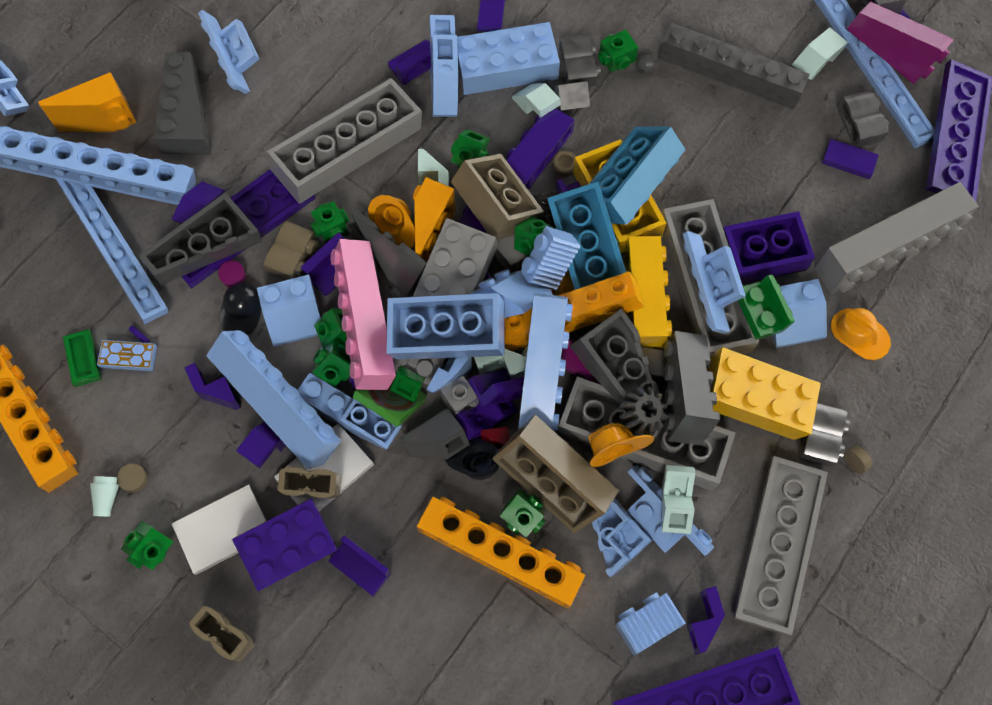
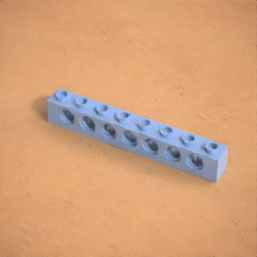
(94, 166)

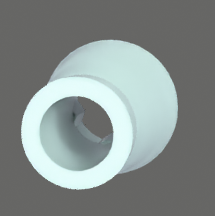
(103, 495)

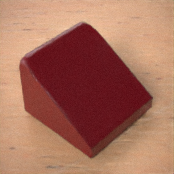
(497, 436)

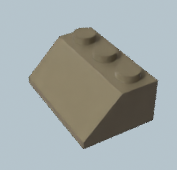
(495, 194)

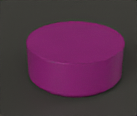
(231, 273)

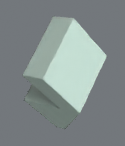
(819, 52)
(537, 98)
(431, 168)
(512, 361)
(677, 499)

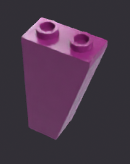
(900, 41)

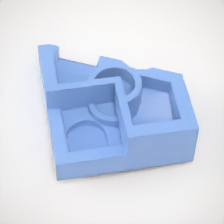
(452, 371)
(619, 537)

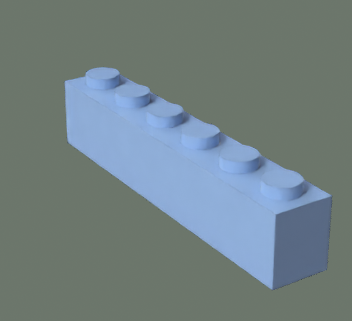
(544, 359)
(273, 398)

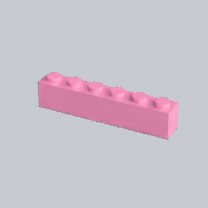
(362, 315)

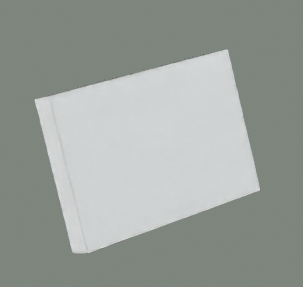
(345, 460)
(209, 531)

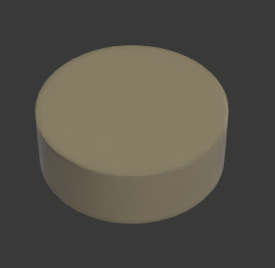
(563, 163)
(858, 459)
(132, 478)

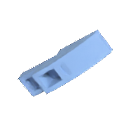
(443, 66)
(10, 98)
(347, 412)

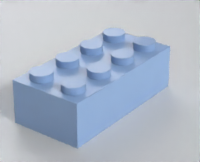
(507, 58)
(446, 326)

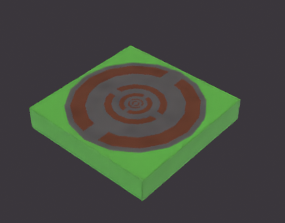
(389, 404)

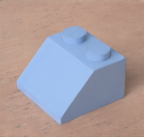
(514, 290)
(290, 310)
(808, 311)

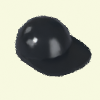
(240, 308)
(475, 460)

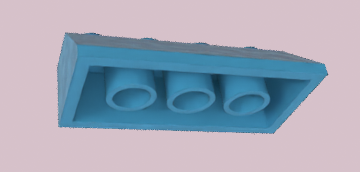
(637, 170)
(587, 219)

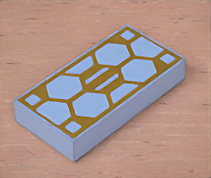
(127, 355)

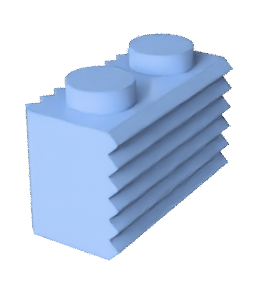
(550, 258)
(649, 623)

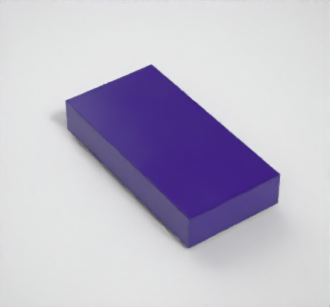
(850, 159)

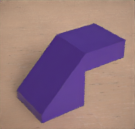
(491, 15)
(195, 200)
(216, 392)
(481, 418)
(260, 445)
(702, 632)

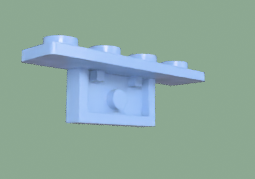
(232, 48)
(716, 279)
(648, 514)

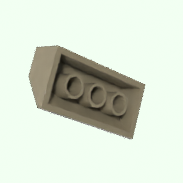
(556, 474)

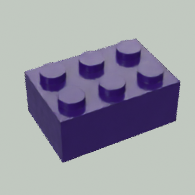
(769, 247)
(285, 544)

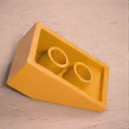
(89, 107)
(432, 206)

